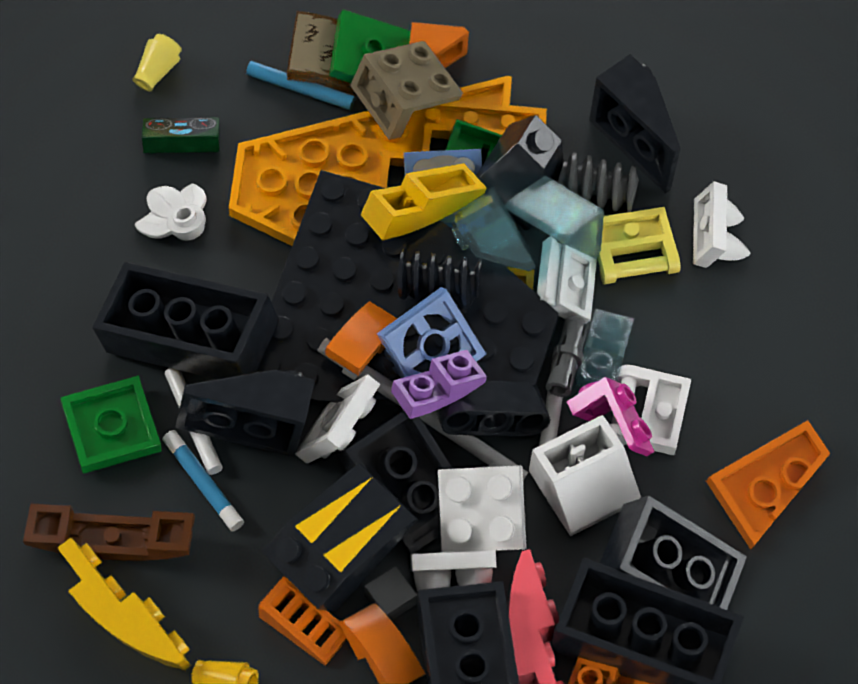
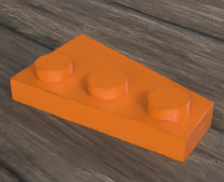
(767, 480)

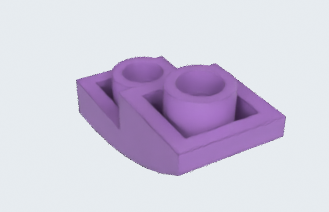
(444, 383)

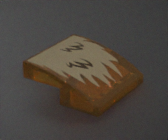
(313, 51)

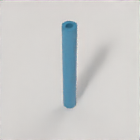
(307, 88)

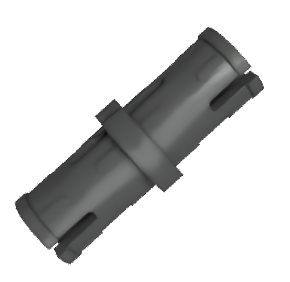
(567, 356)

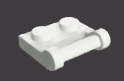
(662, 406)

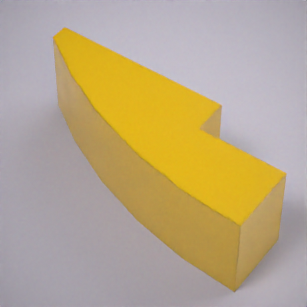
(421, 200)

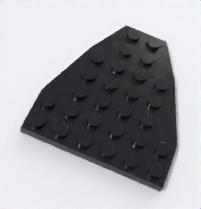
(344, 265)

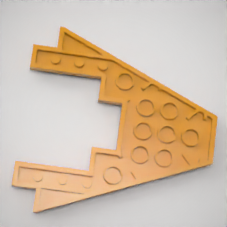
(280, 170)

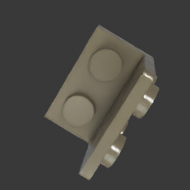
(400, 82)

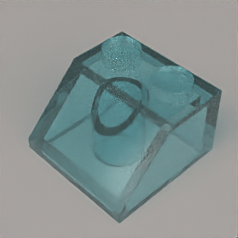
(492, 232)

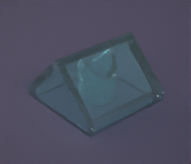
(561, 215)

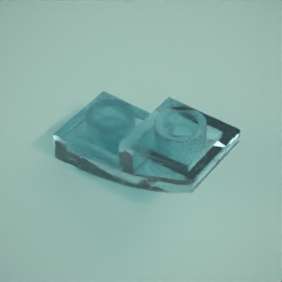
(604, 347)

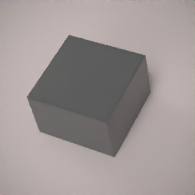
(391, 593)

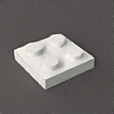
(335, 423)
(482, 509)

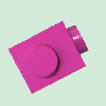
(608, 395)

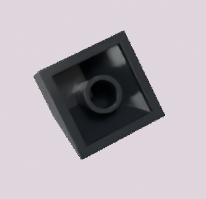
(521, 158)

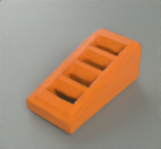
(280, 621)

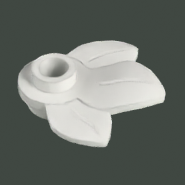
(174, 213)

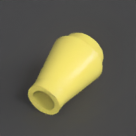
(157, 60)

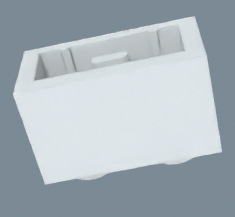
(584, 475)

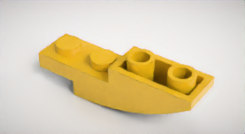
(128, 620)

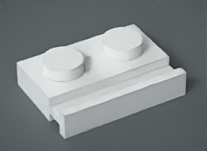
(566, 279)

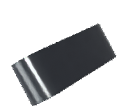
(497, 410)

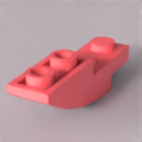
(532, 623)

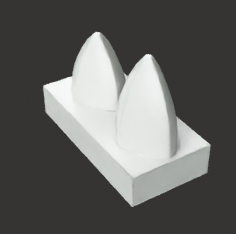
(711, 218)
(434, 569)

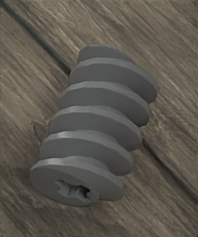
(600, 182)

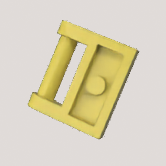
(637, 233)

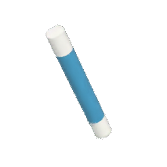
(203, 480)

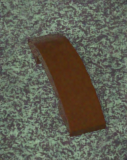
(111, 536)

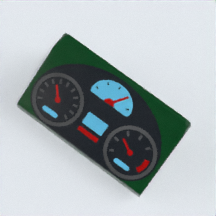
(180, 135)

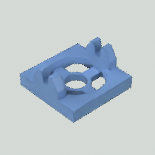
(436, 303)

